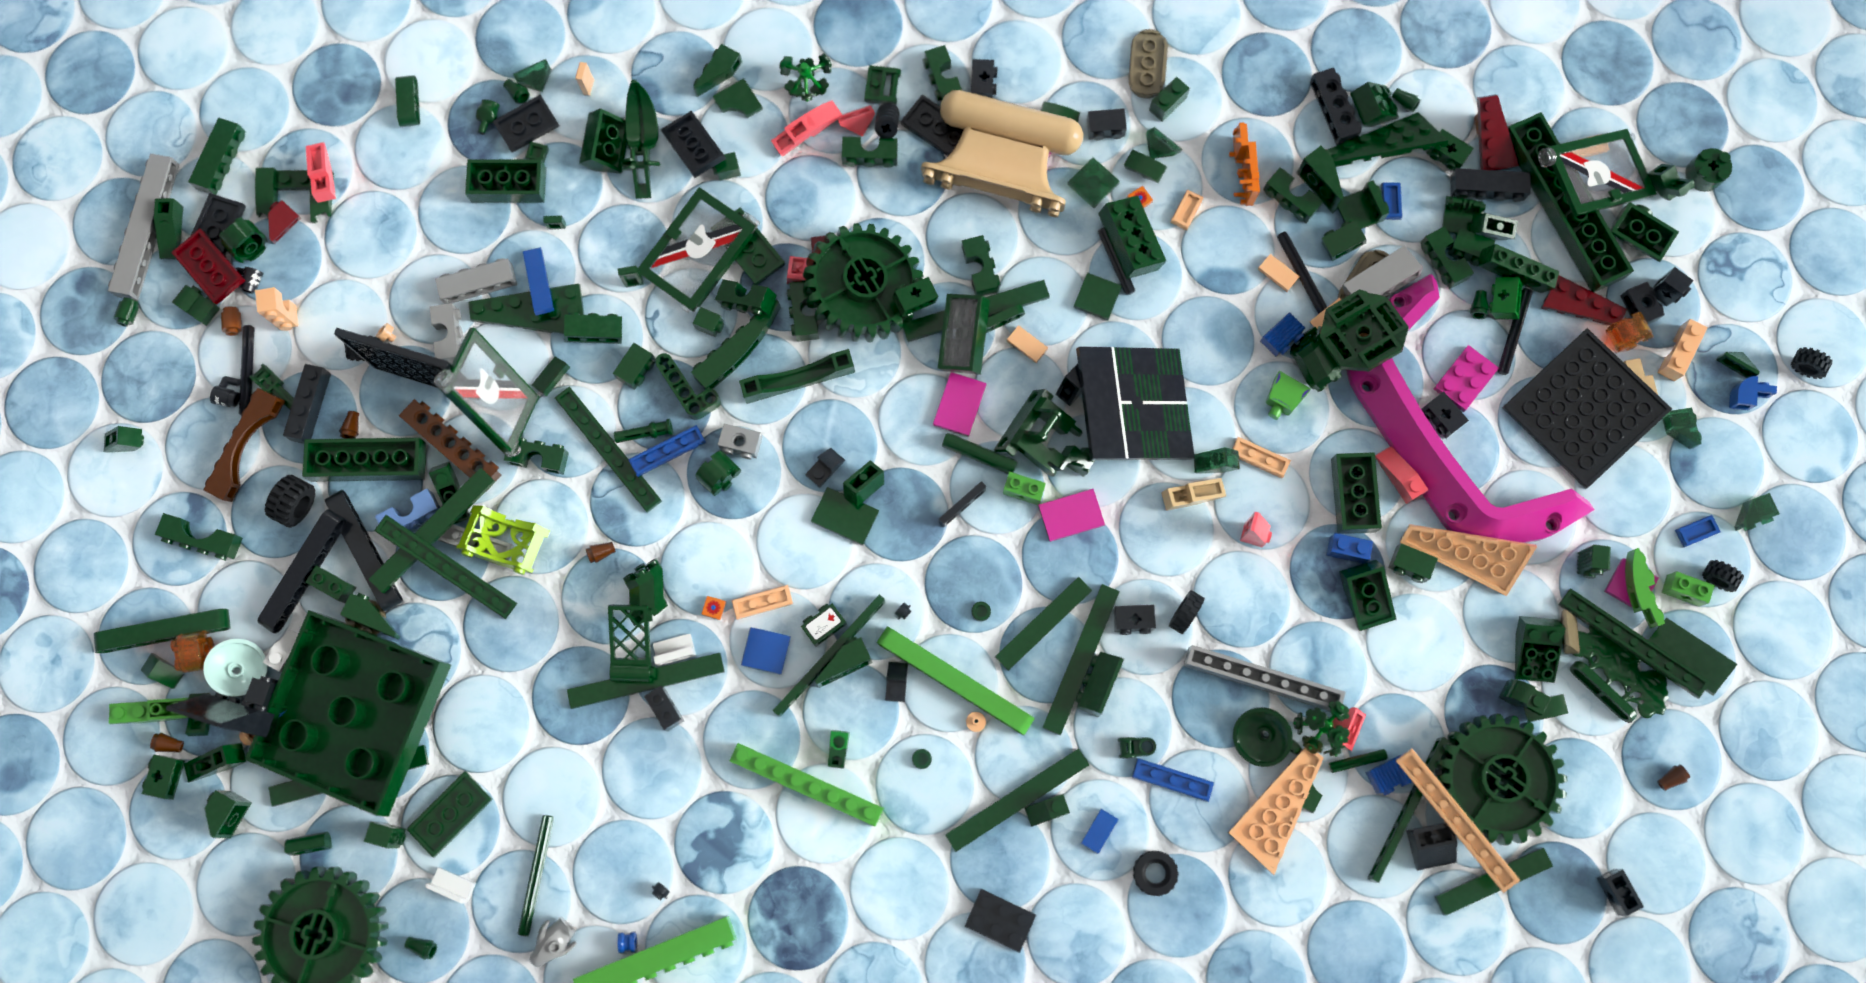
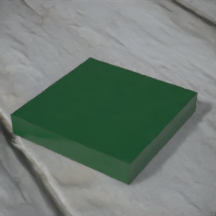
(1097, 296)

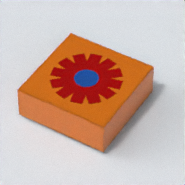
(1143, 195)
(713, 608)

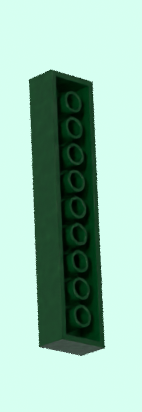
(1584, 235)

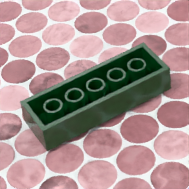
(364, 459)

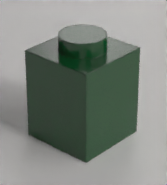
(728, 168)
(708, 322)

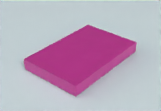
(959, 404)
(1071, 515)

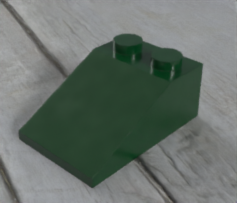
(1321, 177)
(1368, 594)
(846, 661)

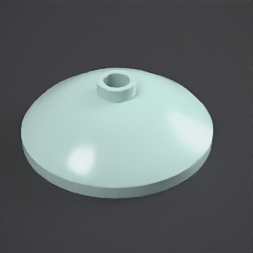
(226, 658)

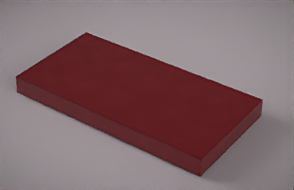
(208, 266)

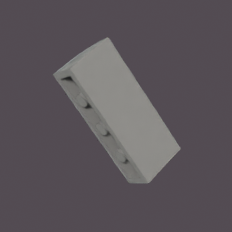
(1386, 275)

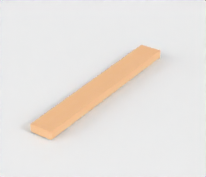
(1457, 820)

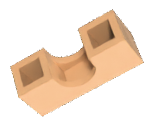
(278, 312)
(1687, 343)

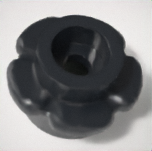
(903, 611)
(660, 891)

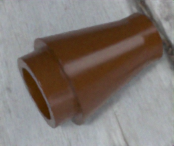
(350, 426)
(599, 551)
(166, 743)
(1675, 776)

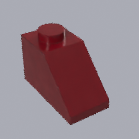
(281, 220)

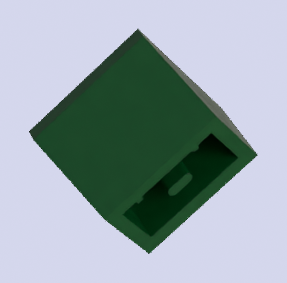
(1374, 104)

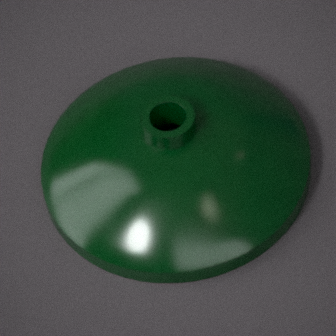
(1252, 743)

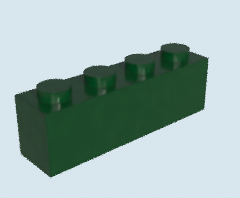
(217, 156)

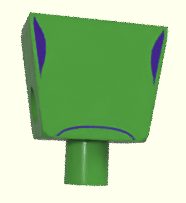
(1285, 395)

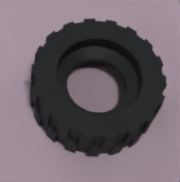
(1186, 612)
(1170, 869)

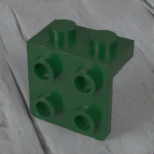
(1364, 206)

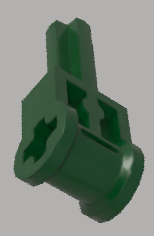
(270, 382)

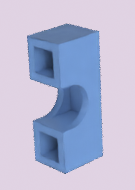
(423, 508)

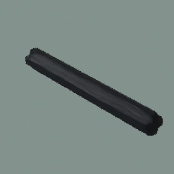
(1302, 271)
(1514, 333)
(246, 367)

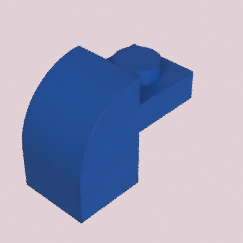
(1745, 394)

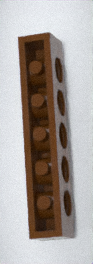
(417, 411)

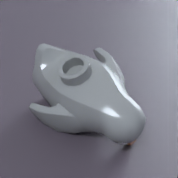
(552, 942)

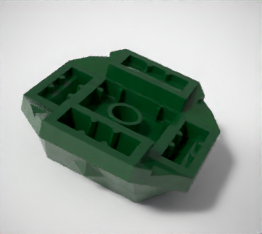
(1363, 314)

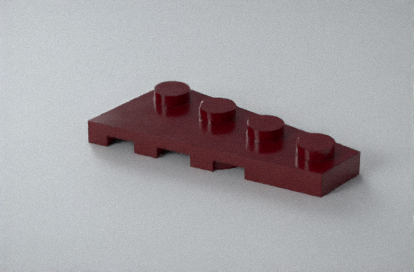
(1494, 137)
(1582, 303)

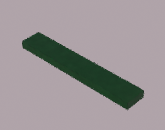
(1043, 623)
(1484, 886)

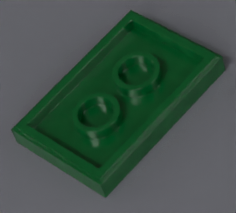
(843, 517)

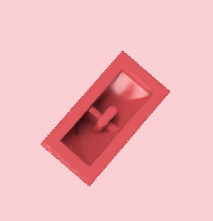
(857, 120)
(795, 269)
(1353, 724)

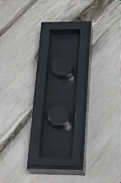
(962, 504)

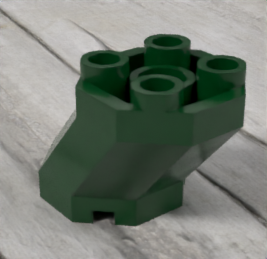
(1315, 360)
(646, 588)

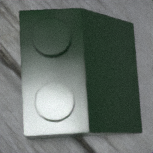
(225, 812)

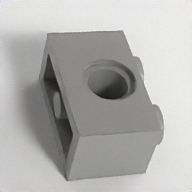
(731, 434)

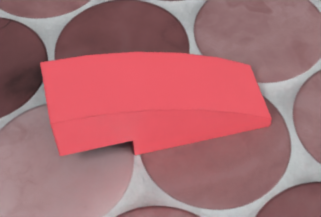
(320, 172)

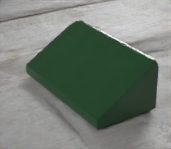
(550, 376)

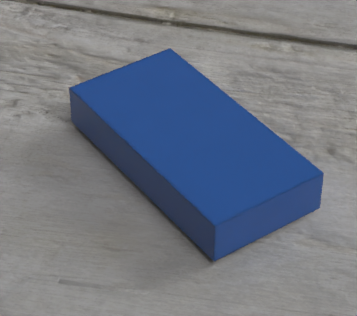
(1392, 196)
(1697, 531)
(1099, 831)

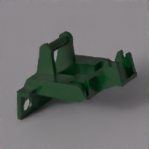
(1029, 442)

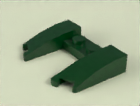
(270, 181)

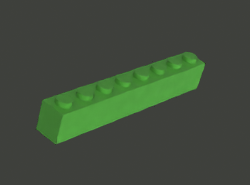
(806, 784)
(665, 955)

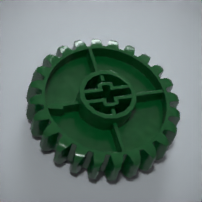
(864, 259)
(1526, 771)
(325, 904)

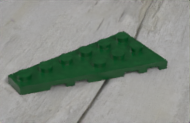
(1389, 141)
(518, 310)

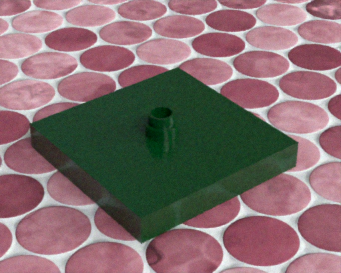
(350, 713)

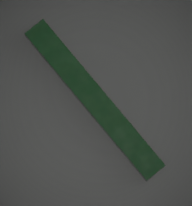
(999, 302)
(607, 449)
(434, 528)
(445, 566)
(1634, 643)
(1081, 659)
(814, 672)
(664, 677)
(294, 791)
(1017, 800)
(1404, 817)

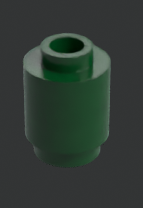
(126, 312)

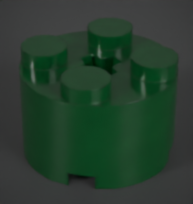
(1709, 169)
(243, 240)
(717, 473)

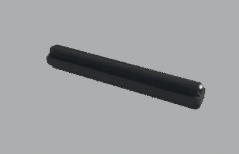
(1127, 284)

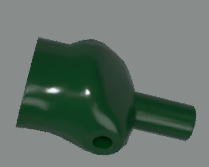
(486, 114)

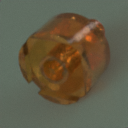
(1628, 332)
(191, 651)

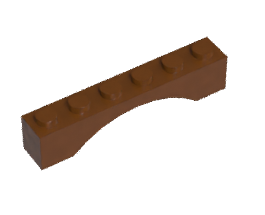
(225, 477)

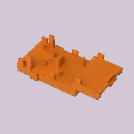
(1246, 153)

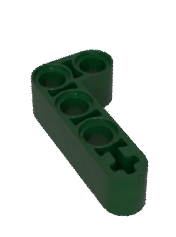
(682, 385)

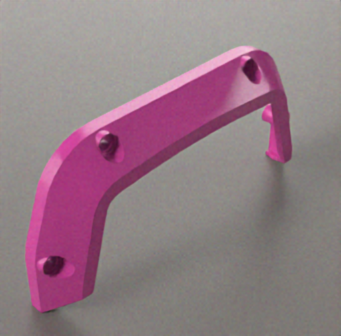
(1448, 485)

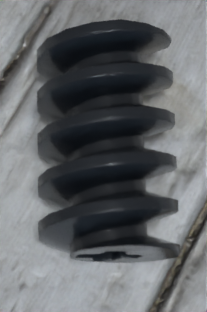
(887, 120)

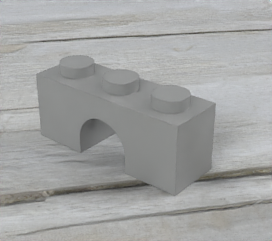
(447, 317)

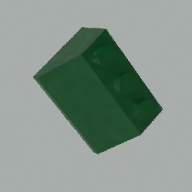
(604, 142)
(1643, 231)
(1099, 683)

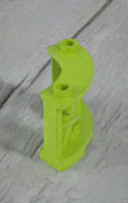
(531, 532)

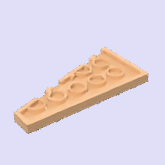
(1481, 558)
(1273, 816)

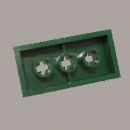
(505, 181)
(1132, 237)
(1364, 484)

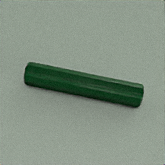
(1357, 761)

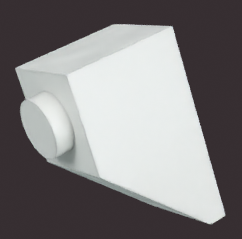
(280, 651)

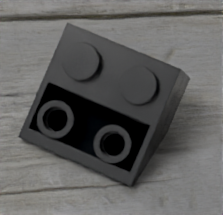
(1433, 846)

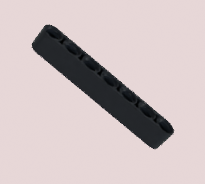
(362, 547)
(294, 581)

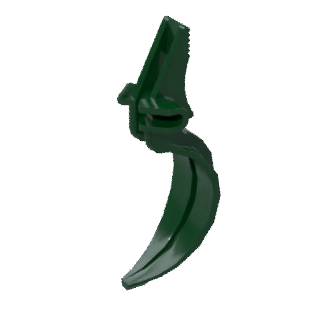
(641, 136)

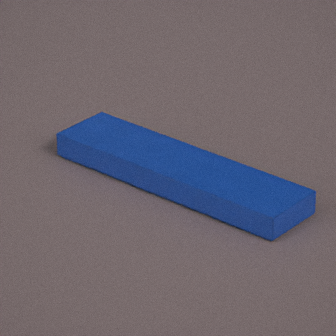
(538, 281)
(667, 451)
(1172, 779)

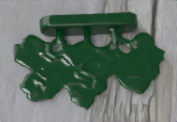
(1621, 667)

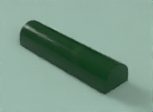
(979, 453)

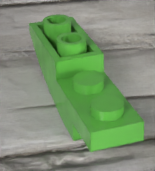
(1638, 581)
(143, 711)

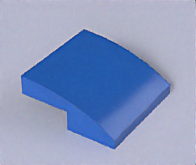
(765, 650)

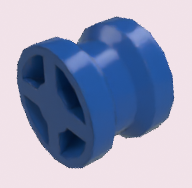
(627, 942)

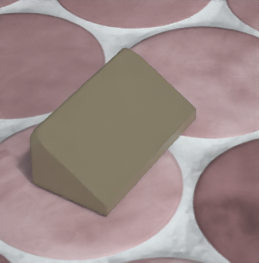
(1571, 638)

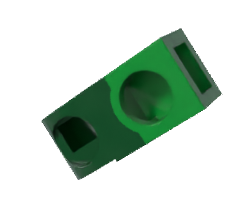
(838, 748)

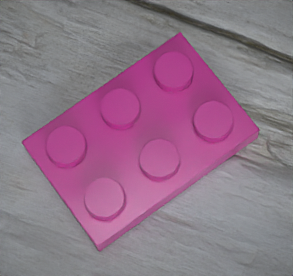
(1466, 378)

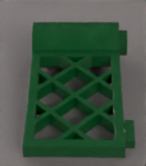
(633, 668)

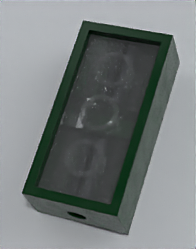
(963, 333)

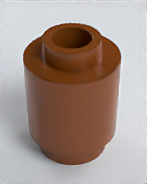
(231, 321)

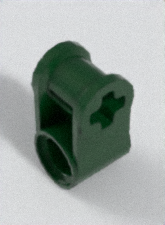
(1134, 747)

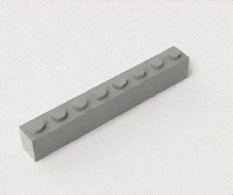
(141, 232)
(1262, 678)

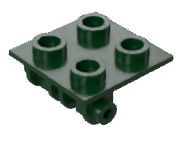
(1459, 213)

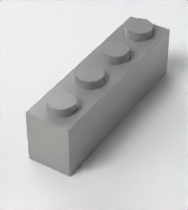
(476, 281)

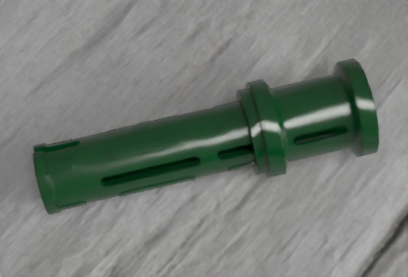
(653, 430)

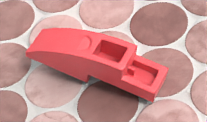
(806, 126)

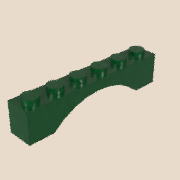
(770, 385)

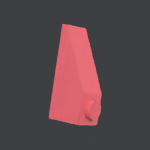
(1401, 475)
(1256, 530)

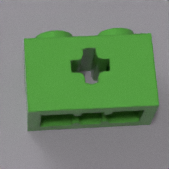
(1024, 488)
(1688, 589)

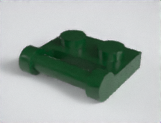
(876, 84)

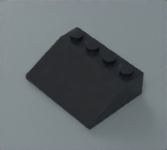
(226, 713)

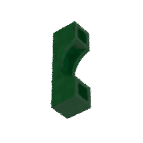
(177, 530)

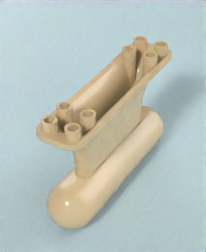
(1003, 149)

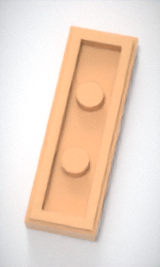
(1261, 457)
(762, 602)

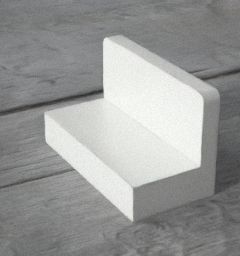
(674, 650)
(451, 885)

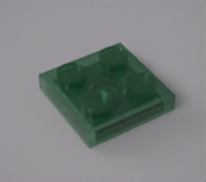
(1093, 182)

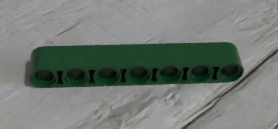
(160, 630)

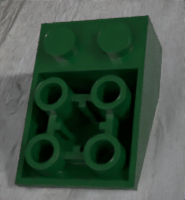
(1538, 648)

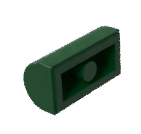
(308, 844)

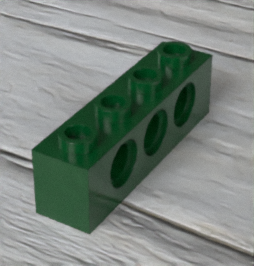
(1511, 264)

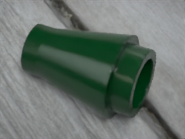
(517, 92)
(1406, 100)
(1479, 307)
(421, 947)

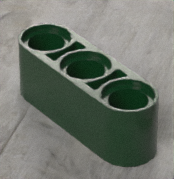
(407, 100)

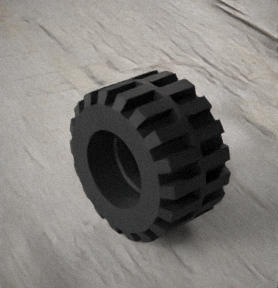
(289, 501)

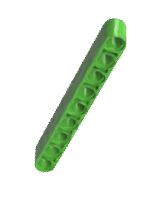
(955, 680)

